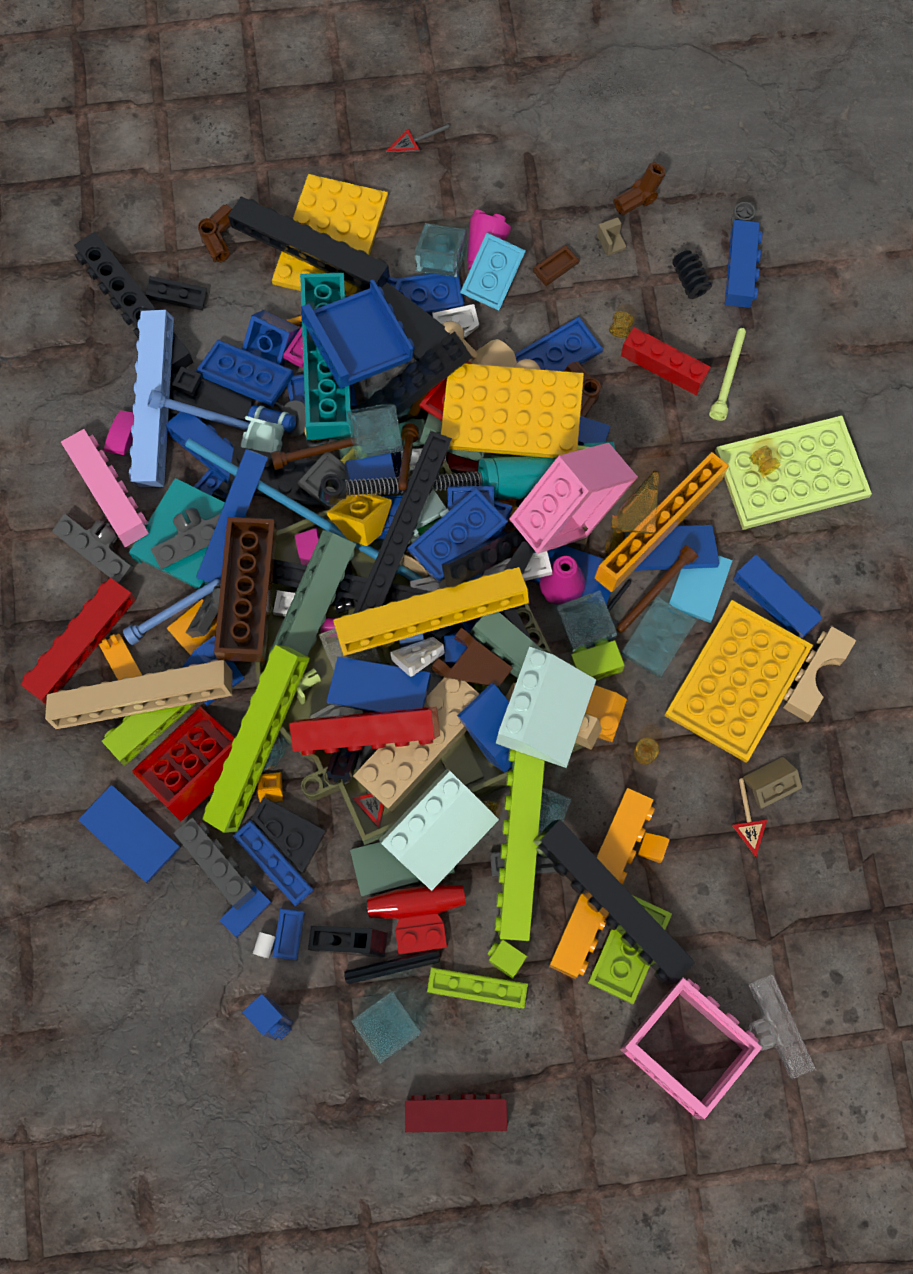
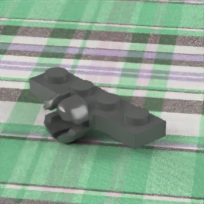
(189, 540)
(95, 545)
(207, 612)

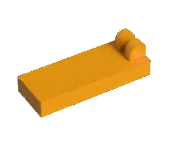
(119, 657)

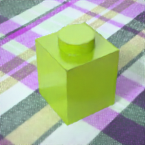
(506, 958)

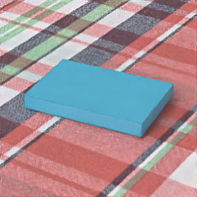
(492, 271)
(700, 589)

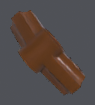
(642, 191)
(213, 240)
(588, 399)

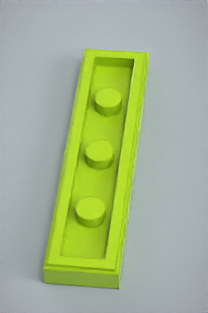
(477, 988)

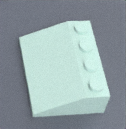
(546, 708)
(438, 829)

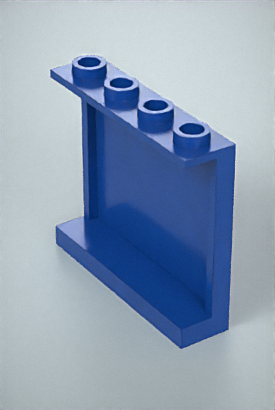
(358, 336)

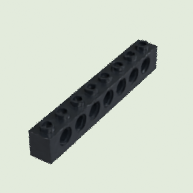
(94, 248)

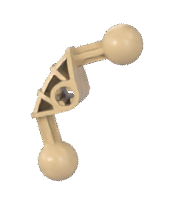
(493, 353)

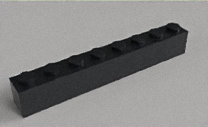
(307, 244)
(614, 902)

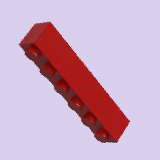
(78, 640)
(365, 729)

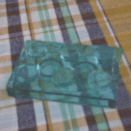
(658, 637)

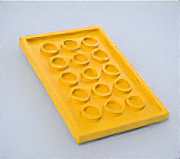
(341, 211)
(513, 410)
(738, 681)

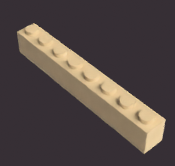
(139, 694)

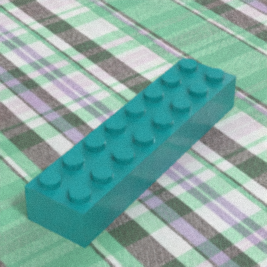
(324, 400)

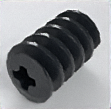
(691, 274)

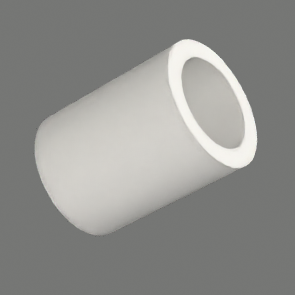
(264, 945)

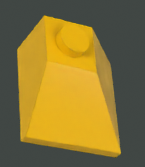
(361, 517)

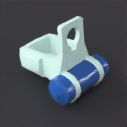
(267, 429)

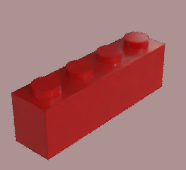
(665, 361)

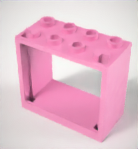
(572, 495)
(726, 1023)

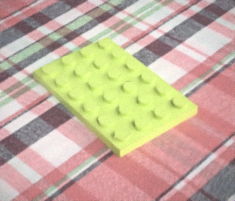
(814, 474)

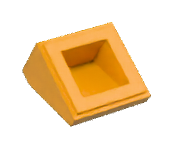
(270, 787)
(653, 847)

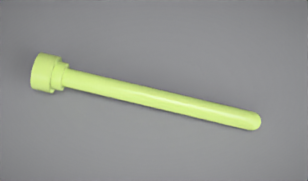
(719, 408)

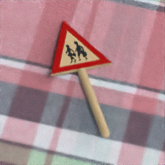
(751, 831)

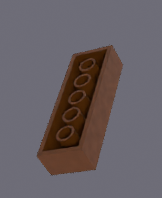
(245, 590)

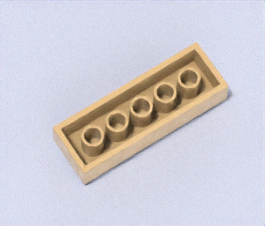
(396, 770)

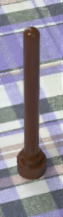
(409, 435)
(280, 458)
(686, 557)

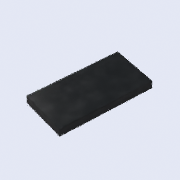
(417, 324)
(213, 398)

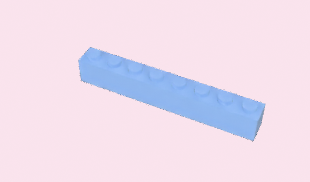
(153, 373)

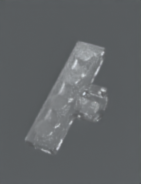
(779, 1028)

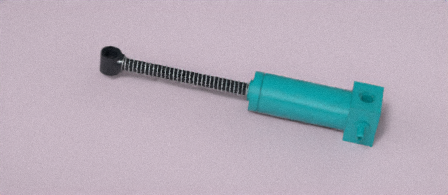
(511, 477)

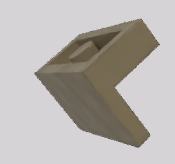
(773, 782)

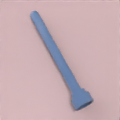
(157, 400)
(134, 633)

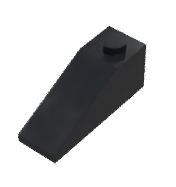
(348, 941)

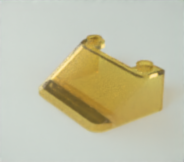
(636, 514)

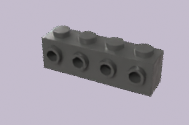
(218, 867)

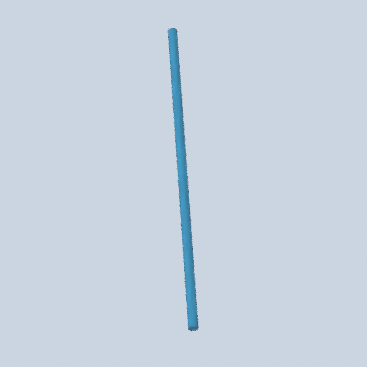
(293, 505)

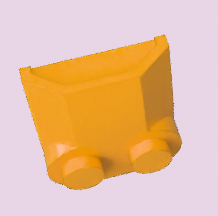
(608, 709)

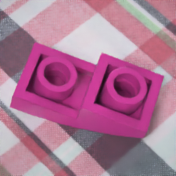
(120, 435)
(306, 544)

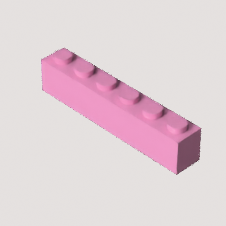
(105, 488)

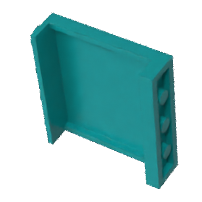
(161, 528)

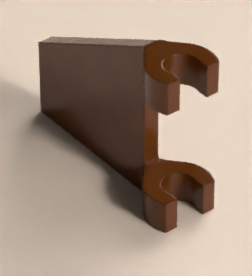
(475, 665)

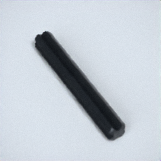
(391, 966)

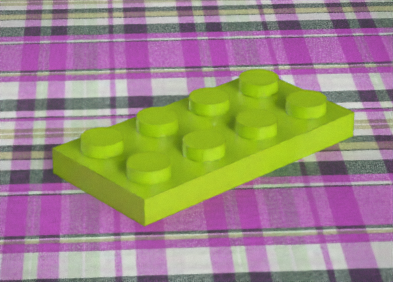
(618, 965)

